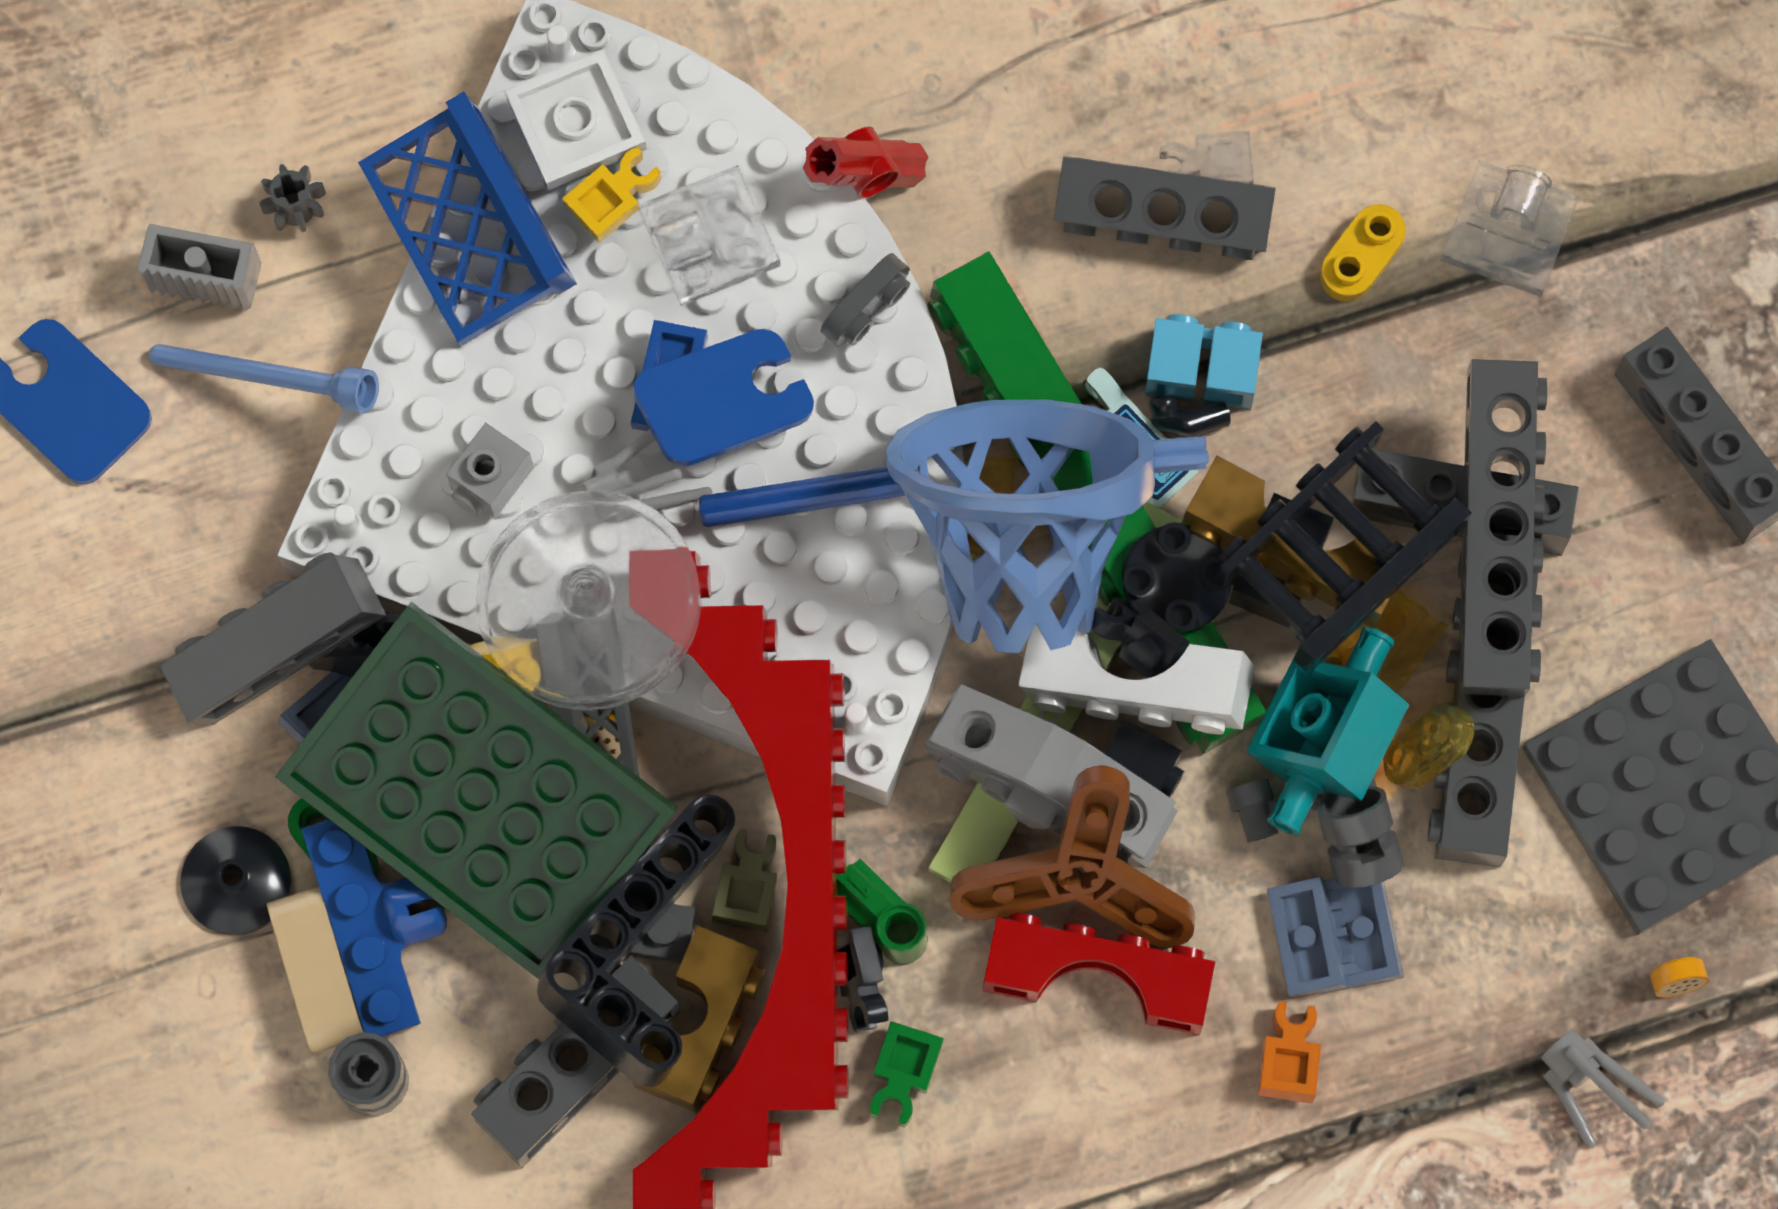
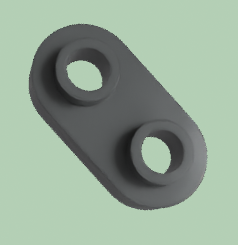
(853, 315)

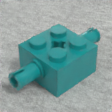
(1328, 730)

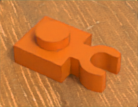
(1288, 1062)

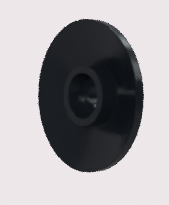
(238, 907)

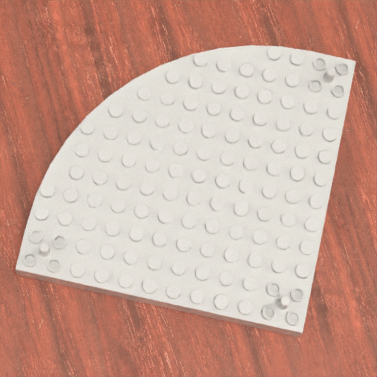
(562, 379)

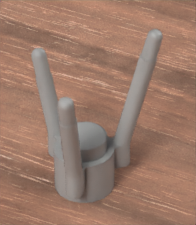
(623, 483)
(1579, 1060)

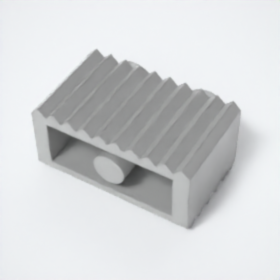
(199, 266)

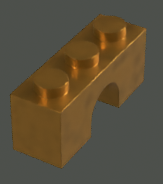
(722, 976)

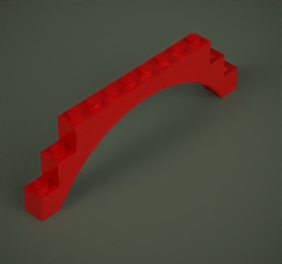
(795, 1044)

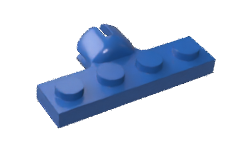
(371, 926)

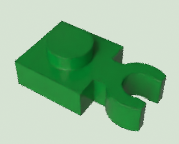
(907, 1064)

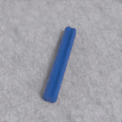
(798, 496)

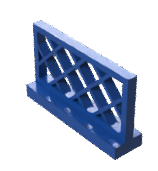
(508, 199)

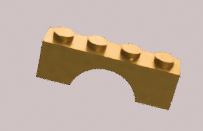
(1230, 506)

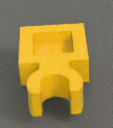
(606, 199)

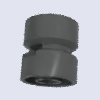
(1360, 838)
(368, 1074)

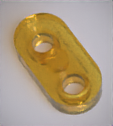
(1428, 746)

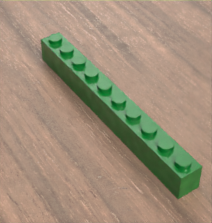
(1015, 364)

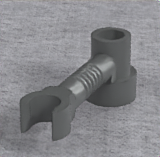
(1254, 804)

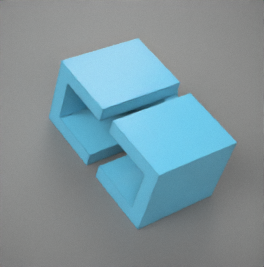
(1231, 360)

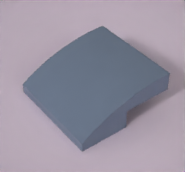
(1334, 936)

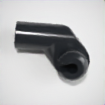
(1187, 422)

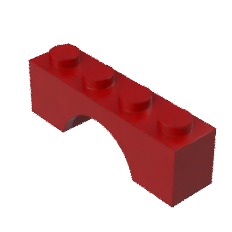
(1168, 984)

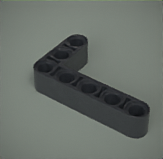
(625, 929)

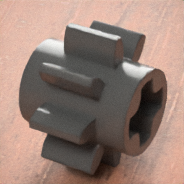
(289, 182)

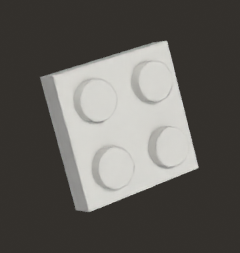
(575, 119)

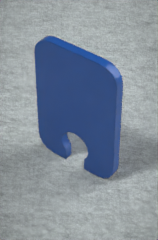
(709, 401)
(79, 410)

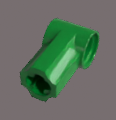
(878, 906)

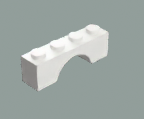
(1201, 688)

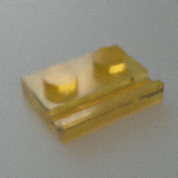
(1414, 637)

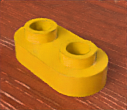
(1365, 251)

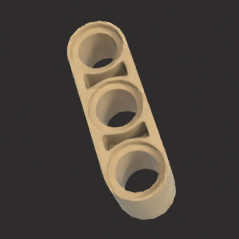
(314, 969)

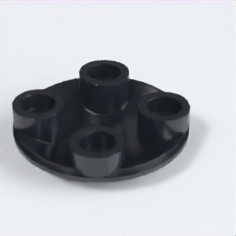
(1175, 577)

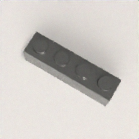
(272, 638)

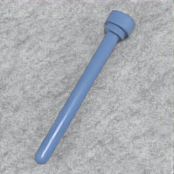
(352, 389)

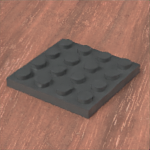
(1667, 785)

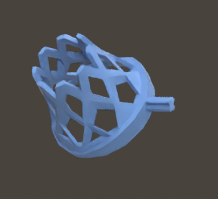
(1123, 480)

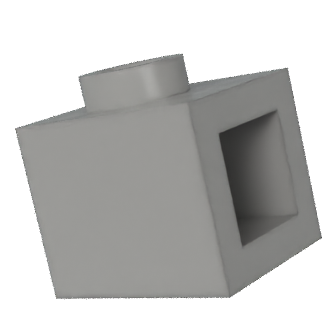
(488, 472)

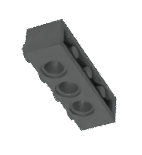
(1249, 205)
(1702, 433)
(1443, 482)
(527, 1132)

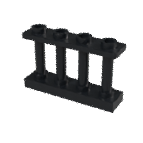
(1355, 597)

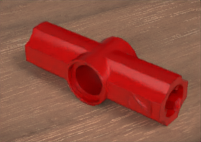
(865, 162)

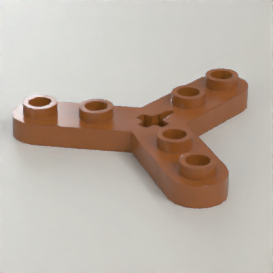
(1087, 841)

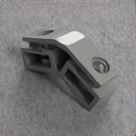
(1034, 769)

